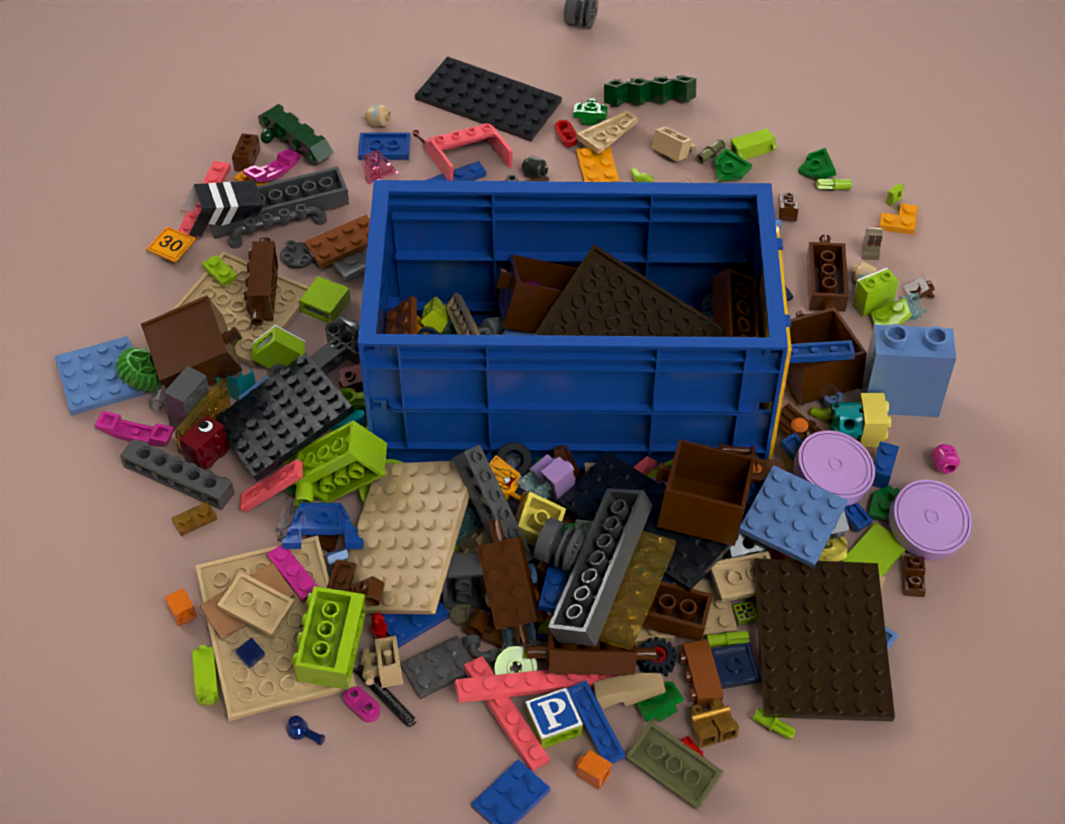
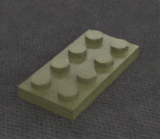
(675, 764)

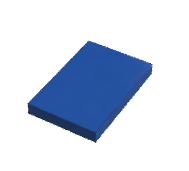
(391, 144)

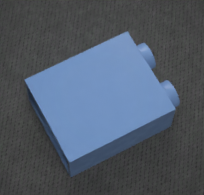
(910, 367)

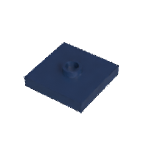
(736, 665)

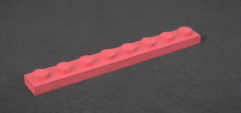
(519, 684)

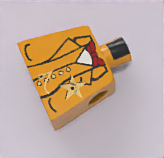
(507, 478)

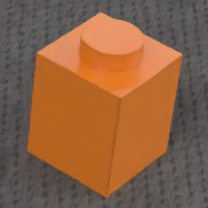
(180, 607)
(593, 769)

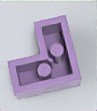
(557, 472)

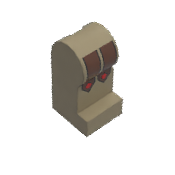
(872, 243)

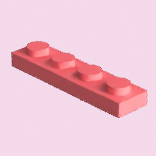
(271, 485)

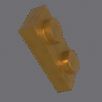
(194, 518)

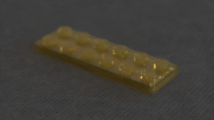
(637, 590)

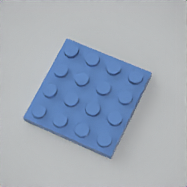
(91, 376)
(793, 516)

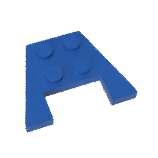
(322, 520)

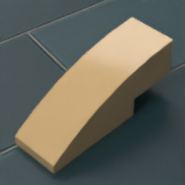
(628, 689)

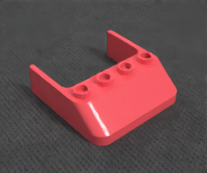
(436, 145)

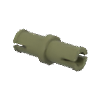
(710, 151)

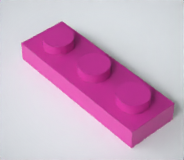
(292, 572)

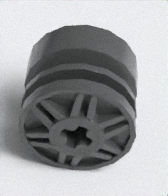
(582, 9)
(556, 543)

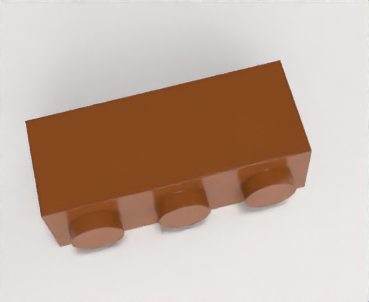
(701, 673)

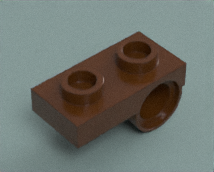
(788, 207)
(371, 587)
(483, 626)

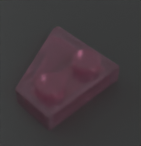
(377, 167)

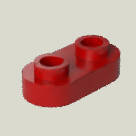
(566, 133)

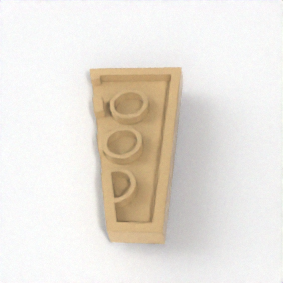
(607, 132)

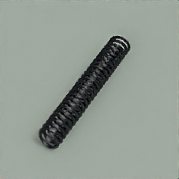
(382, 696)

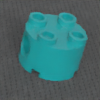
(847, 410)

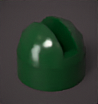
(267, 135)

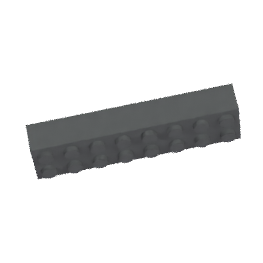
(317, 189)
(600, 567)

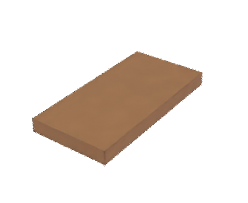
(226, 624)

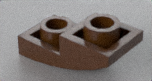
(913, 576)

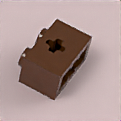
(246, 152)

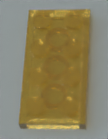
(212, 404)

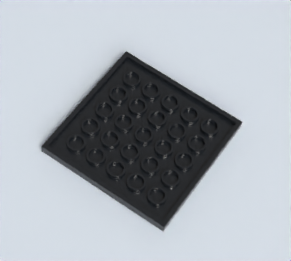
(283, 416)

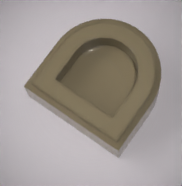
(460, 614)

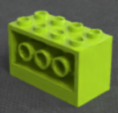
(343, 461)
(329, 637)

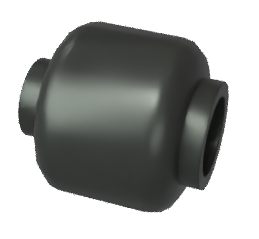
(534, 167)

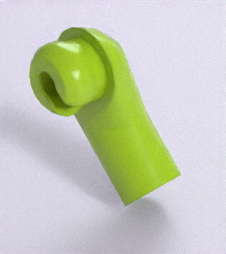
(641, 177)
(824, 414)

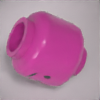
(945, 458)

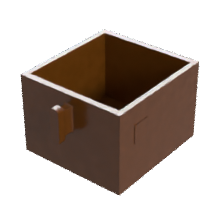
(526, 304)
(194, 338)
(824, 378)
(705, 491)

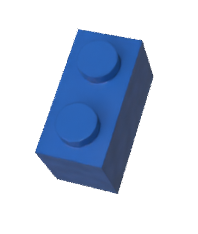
(884, 464)

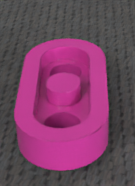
(360, 703)

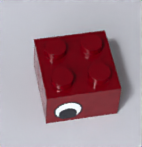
(204, 443)

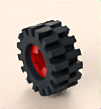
(665, 663)

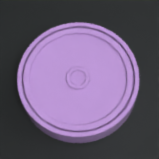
(835, 464)
(930, 519)

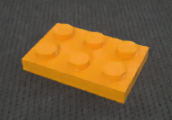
(596, 166)

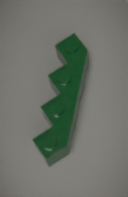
(659, 89)
(300, 136)

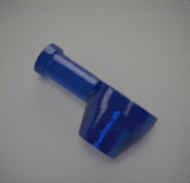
(301, 730)

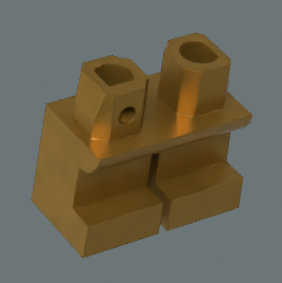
(712, 724)

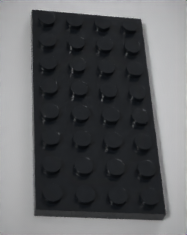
(488, 98)
(692, 554)

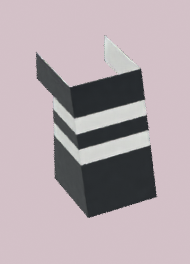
(223, 203)

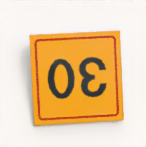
(171, 244)

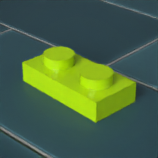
(219, 271)

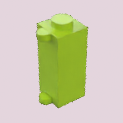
(753, 144)
(205, 675)

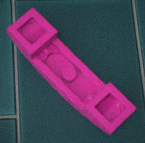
(285, 161)
(126, 430)

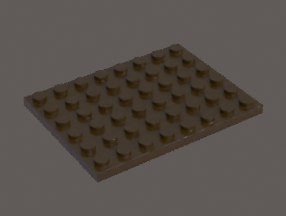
(618, 301)
(822, 641)

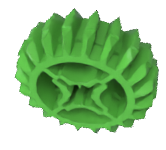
(137, 369)

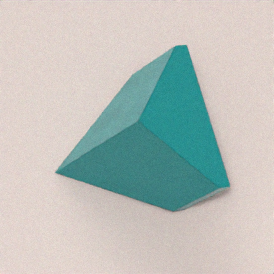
(239, 384)

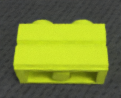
(435, 315)

